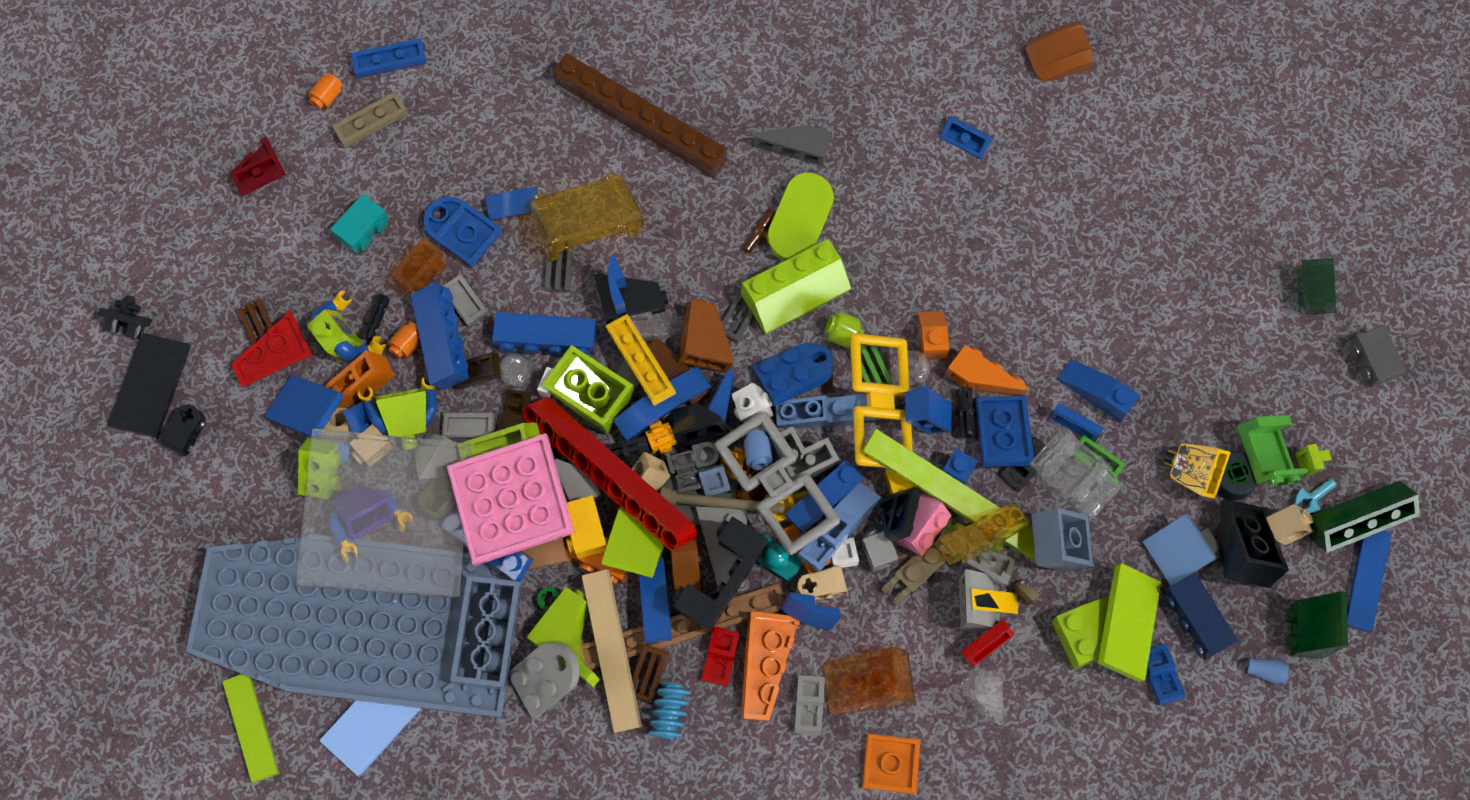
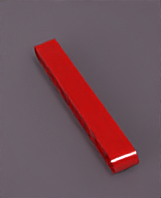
(611, 474)

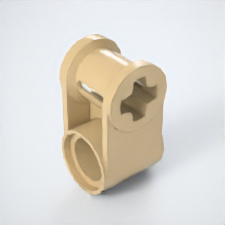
(825, 583)

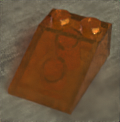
(870, 681)

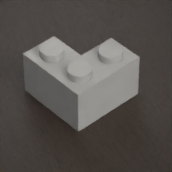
(814, 460)

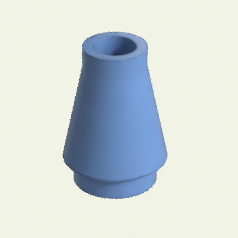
(1269, 669)

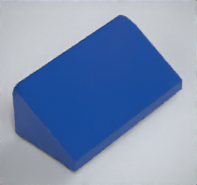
(966, 137)

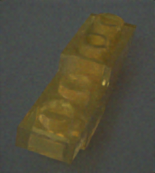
(982, 535)

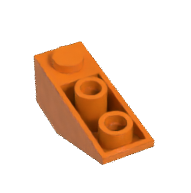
(980, 374)

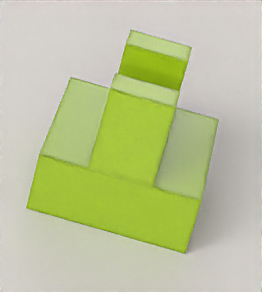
(1312, 459)

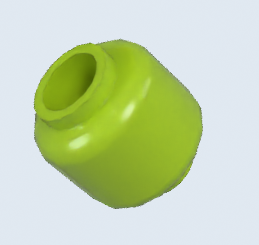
(841, 327)

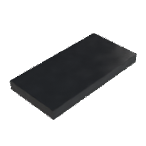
(149, 385)

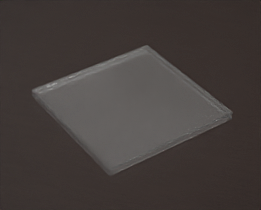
(381, 515)

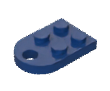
(462, 229)
(794, 371)

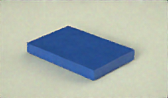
(303, 405)
(1004, 431)

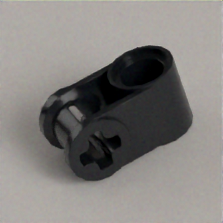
(182, 432)

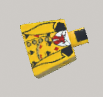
(1198, 467)

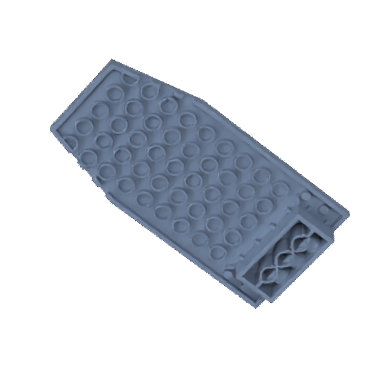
(356, 642)

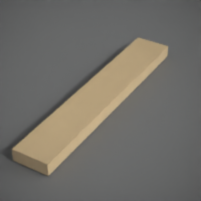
(611, 651)

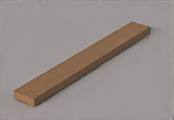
(682, 629)

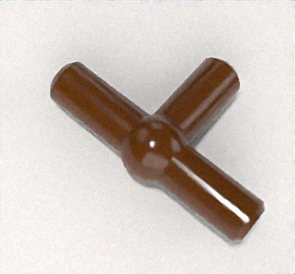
(759, 231)

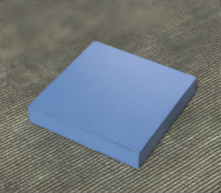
(1179, 549)

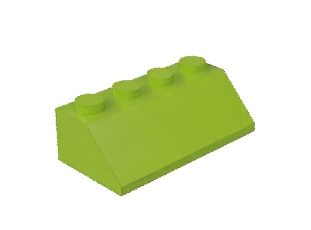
(796, 286)

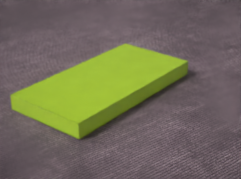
(1129, 622)

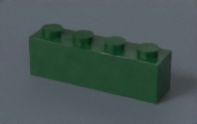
(1364, 516)

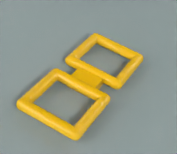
(879, 396)

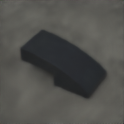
(1021, 475)

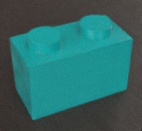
(360, 224)

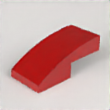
(720, 656)

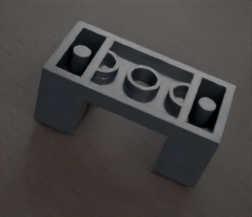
(742, 543)

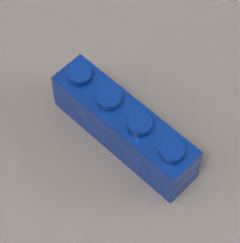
(543, 333)
(439, 336)

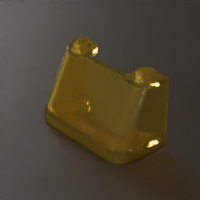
(585, 214)

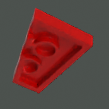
(273, 352)

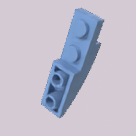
(819, 411)
(852, 512)

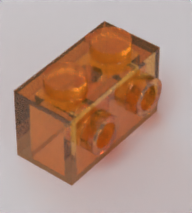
(419, 267)

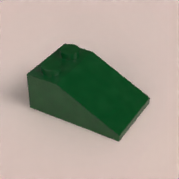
(1318, 625)

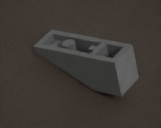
(798, 142)

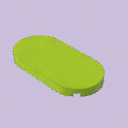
(800, 215)

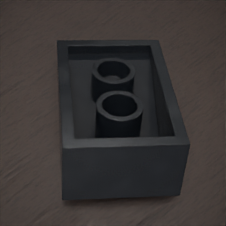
(1248, 545)

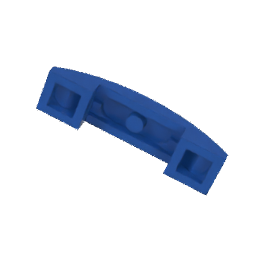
(643, 413)

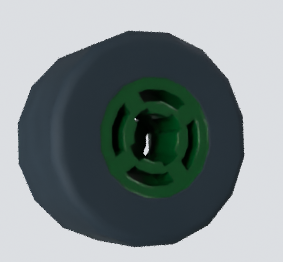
(1233, 486)

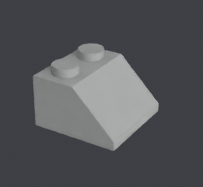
(971, 619)

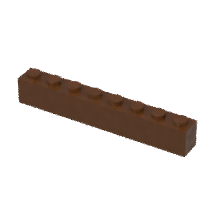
(640, 115)

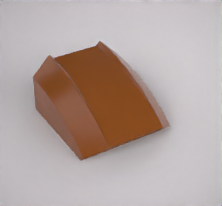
(1060, 52)

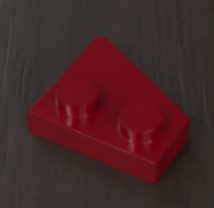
(257, 169)

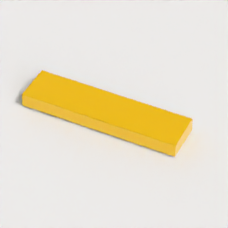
(640, 360)

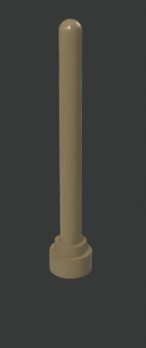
(690, 499)

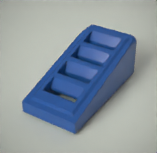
(722, 397)

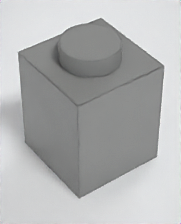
(879, 551)

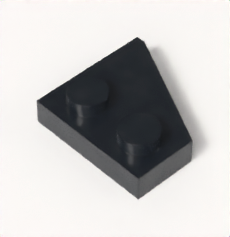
(899, 513)

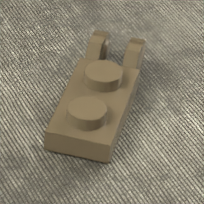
(915, 572)

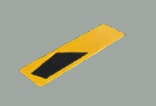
(994, 601)

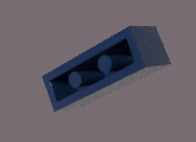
(1199, 616)

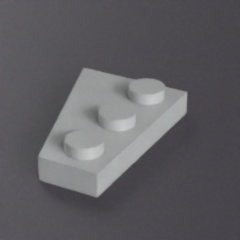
(710, 521)
(991, 562)

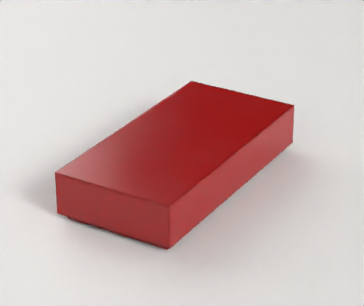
(988, 643)

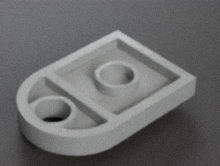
(542, 678)

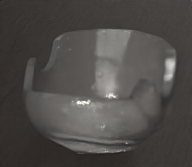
(917, 366)
(515, 370)

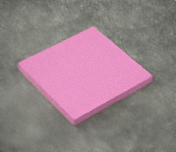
(510, 499)

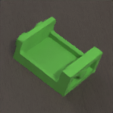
(1268, 450)

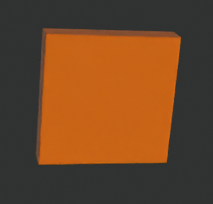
(891, 763)

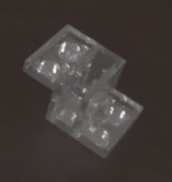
(1076, 474)

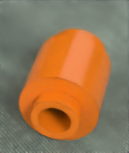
(325, 91)
(404, 341)

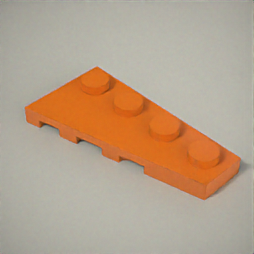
(766, 655)

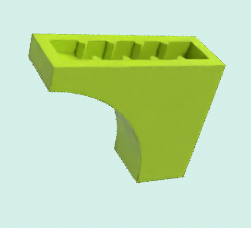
(565, 624)

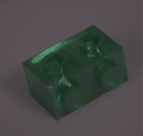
(1318, 286)

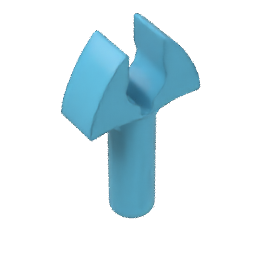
(1314, 496)

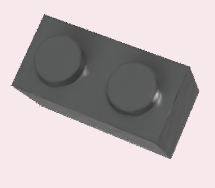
(1377, 356)

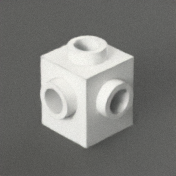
(750, 402)

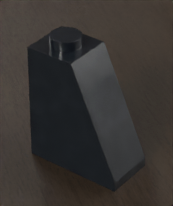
(638, 297)

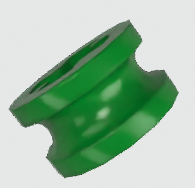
(544, 592)

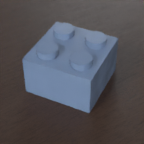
(1061, 540)

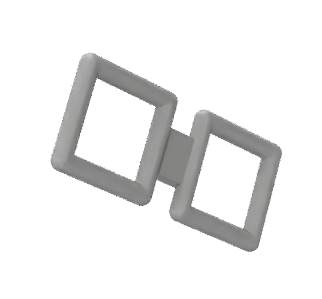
(777, 483)

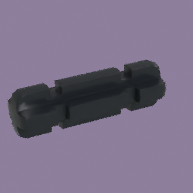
(374, 317)

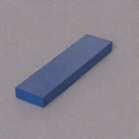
(1368, 581)

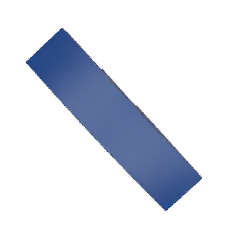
(655, 605)

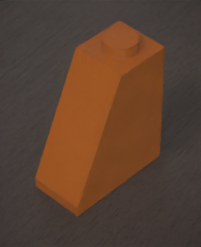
(704, 338)

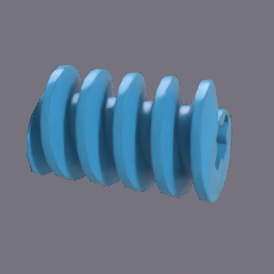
(669, 711)

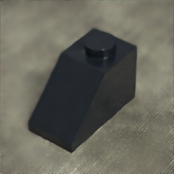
(697, 425)

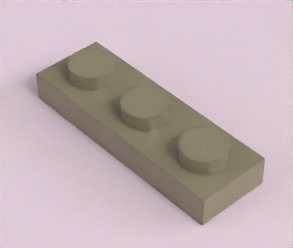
(370, 119)

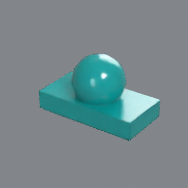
(778, 561)

